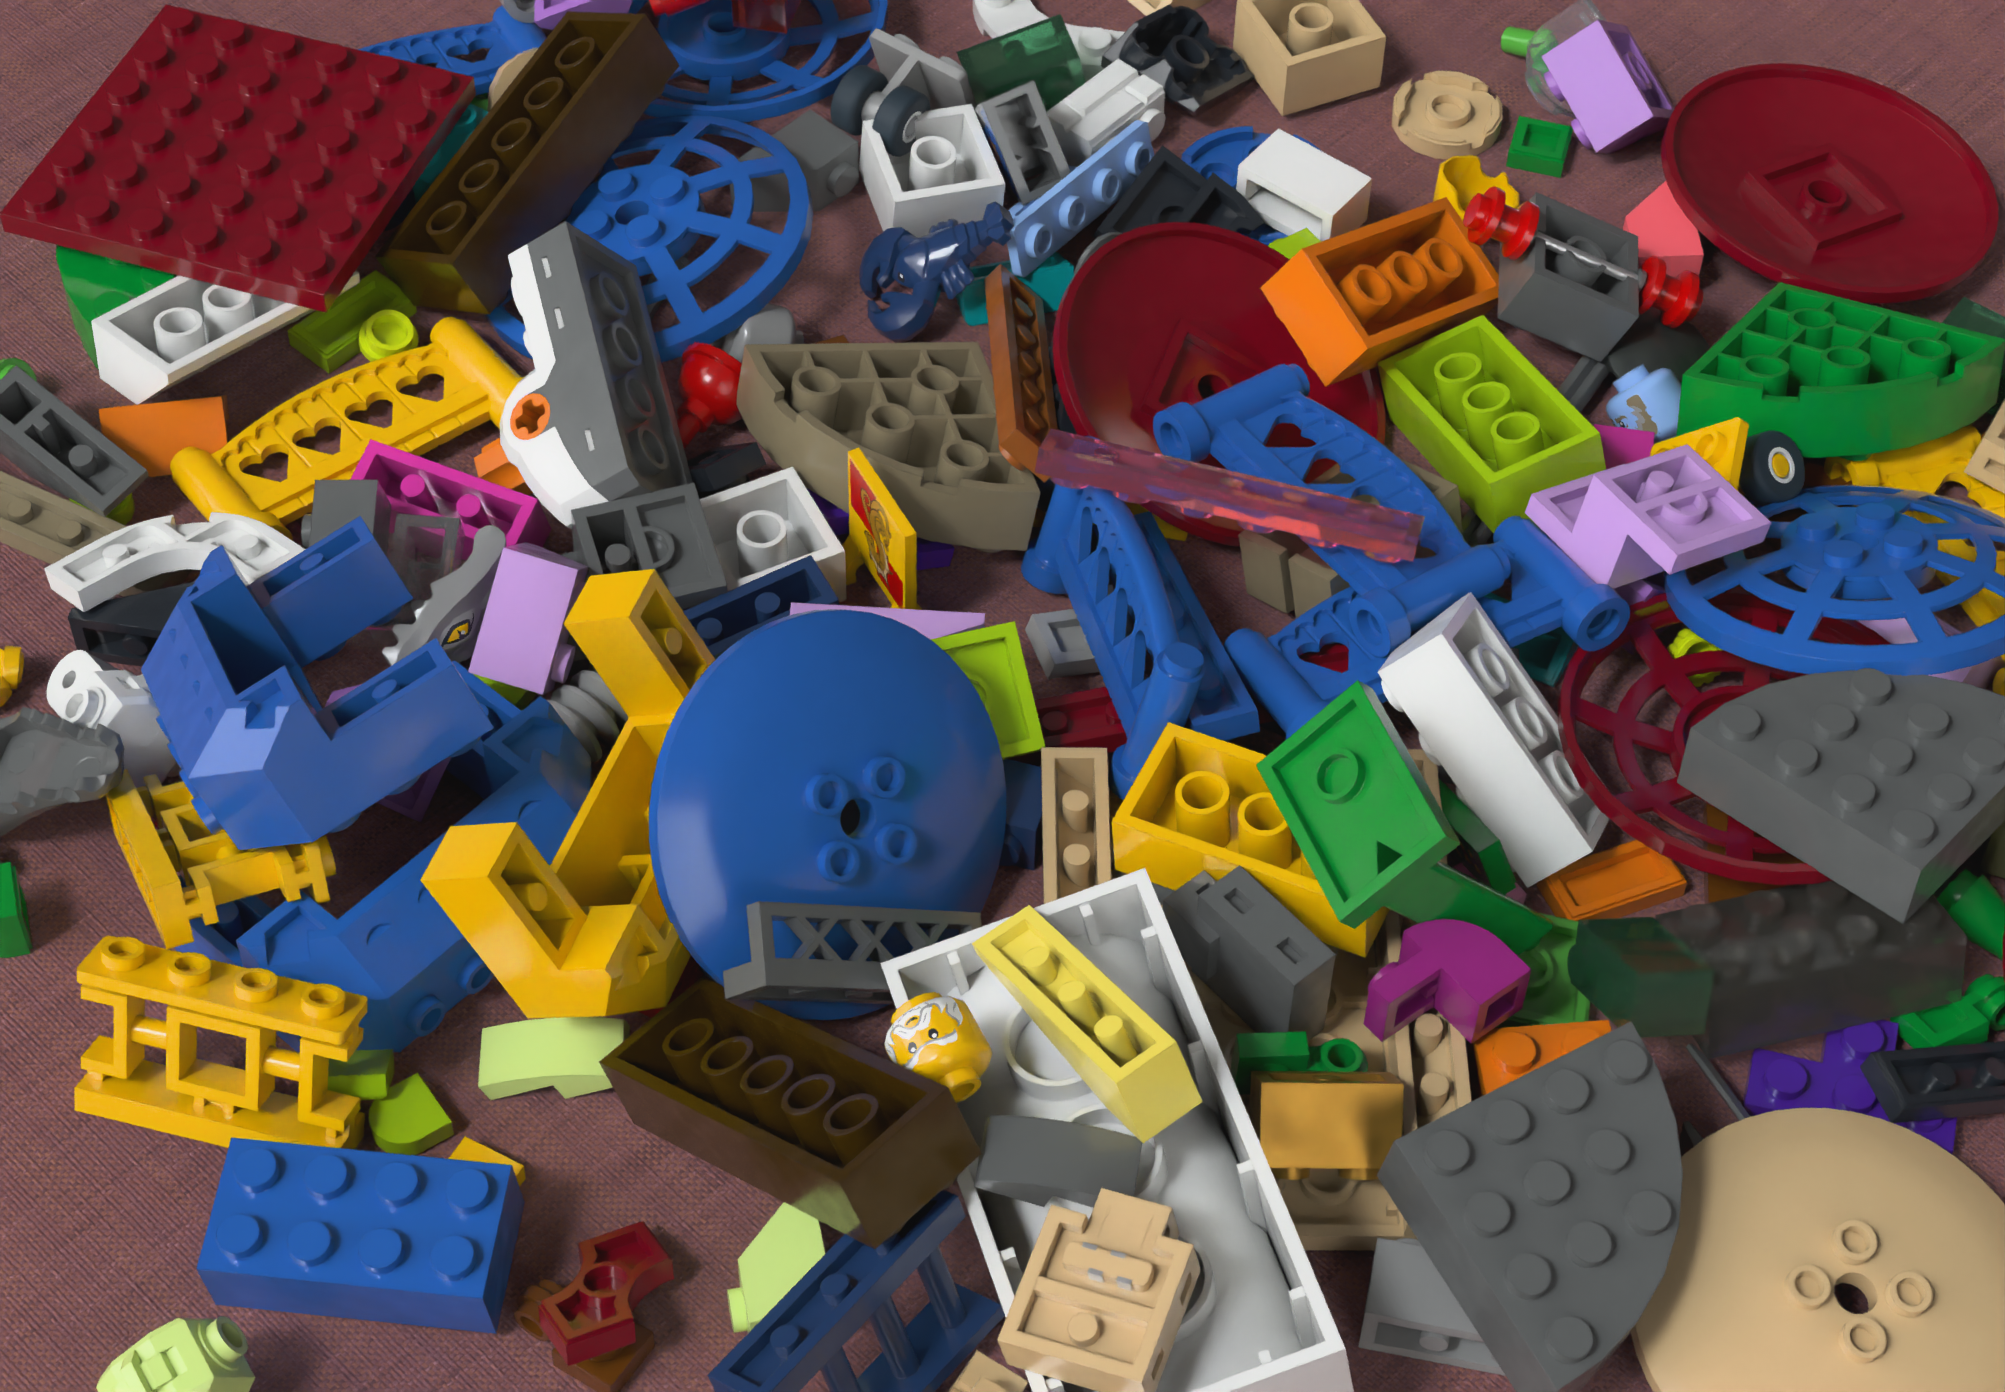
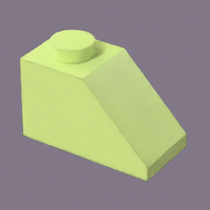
(773, 1265)

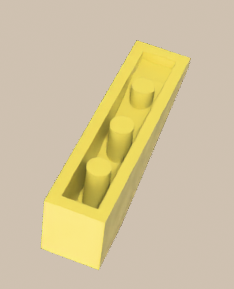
(1092, 1023)

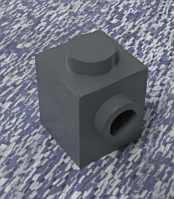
(343, 501)

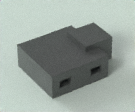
(1252, 952)

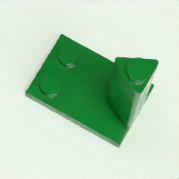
(1377, 826)

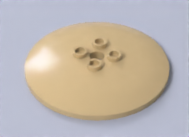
(1815, 1202)

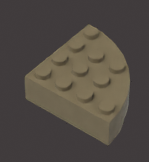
(917, 417)

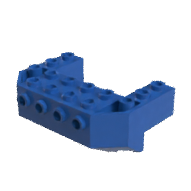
(248, 721)
(398, 938)

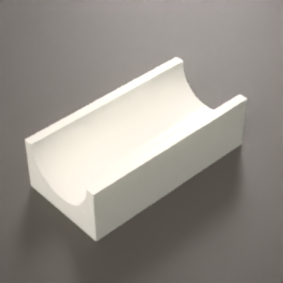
(1256, 1303)

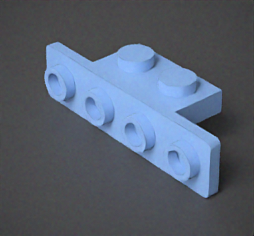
(1077, 199)

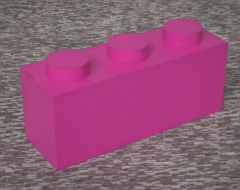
(432, 489)

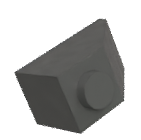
(826, 159)

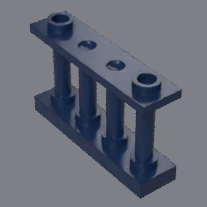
(856, 1285)

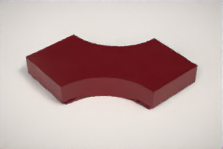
(598, 1305)

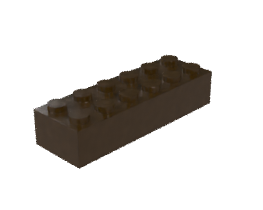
(528, 160)
(792, 1111)

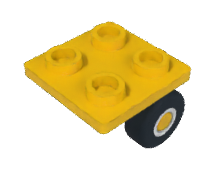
(1759, 467)

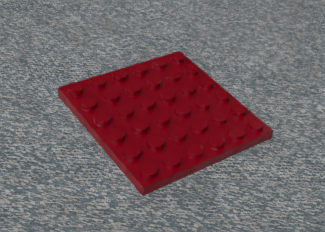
(241, 157)

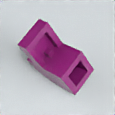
(1454, 969)

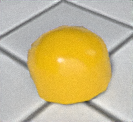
(1463, 178)

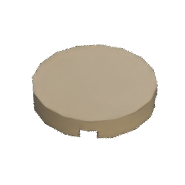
(1446, 115)

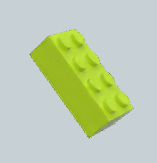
(1488, 419)

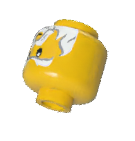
(939, 1042)

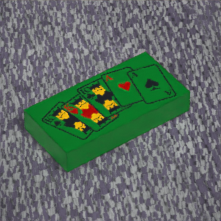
(1479, 847)

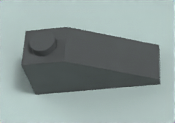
(61, 447)

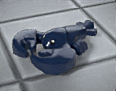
(926, 266)

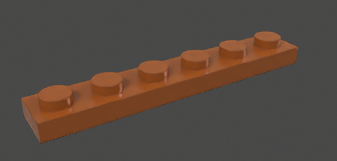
(1019, 369)

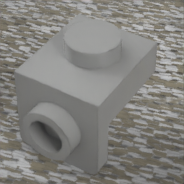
(1062, 644)

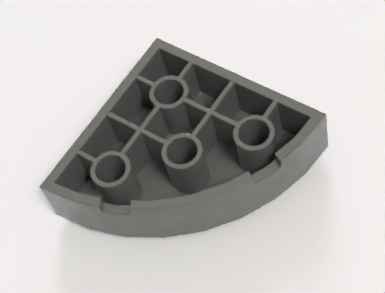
(1860, 776)
(1550, 1207)

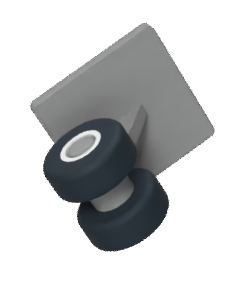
(904, 87)

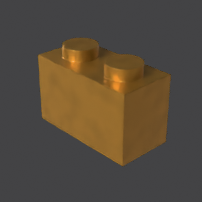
(1326, 1121)

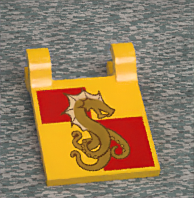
(879, 535)

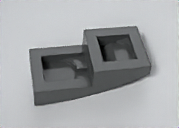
(1056, 1158)

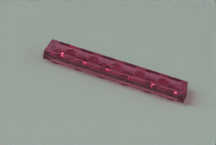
(1208, 490)

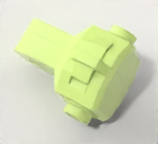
(183, 1358)

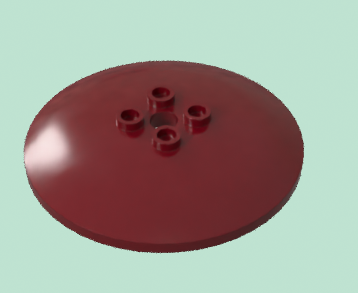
(1829, 182)
(1175, 314)

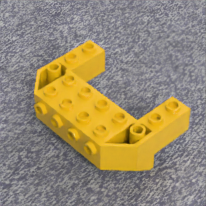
(592, 923)

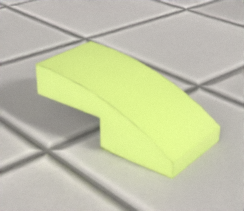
(548, 1053)

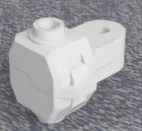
(96, 693)

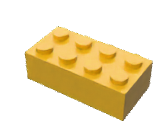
(1210, 810)

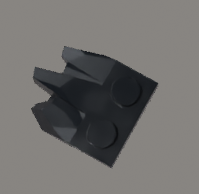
(1177, 193)

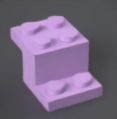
(1647, 517)

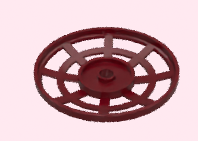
(1694, 706)

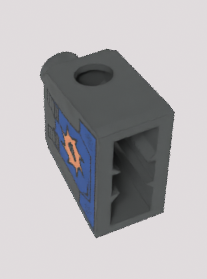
(1023, 142)

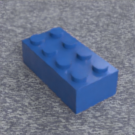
(362, 1235)

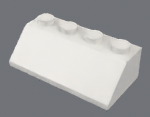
(183, 332)
(1493, 739)

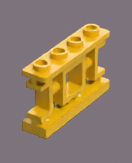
(207, 862)
(205, 1097)

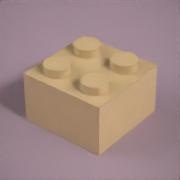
(1309, 50)

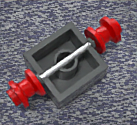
(1575, 273)

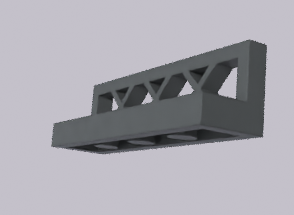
(829, 976)

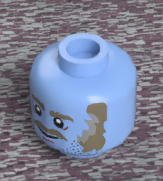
(1647, 402)

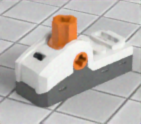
(597, 405)

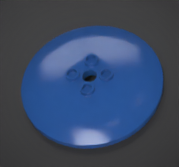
(775, 751)

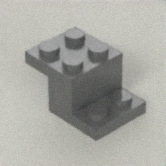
(649, 532)

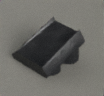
(1181, 57)

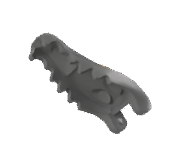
(52, 764)

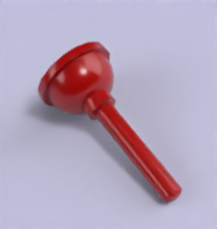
(707, 389)

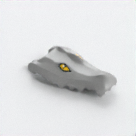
(456, 604)

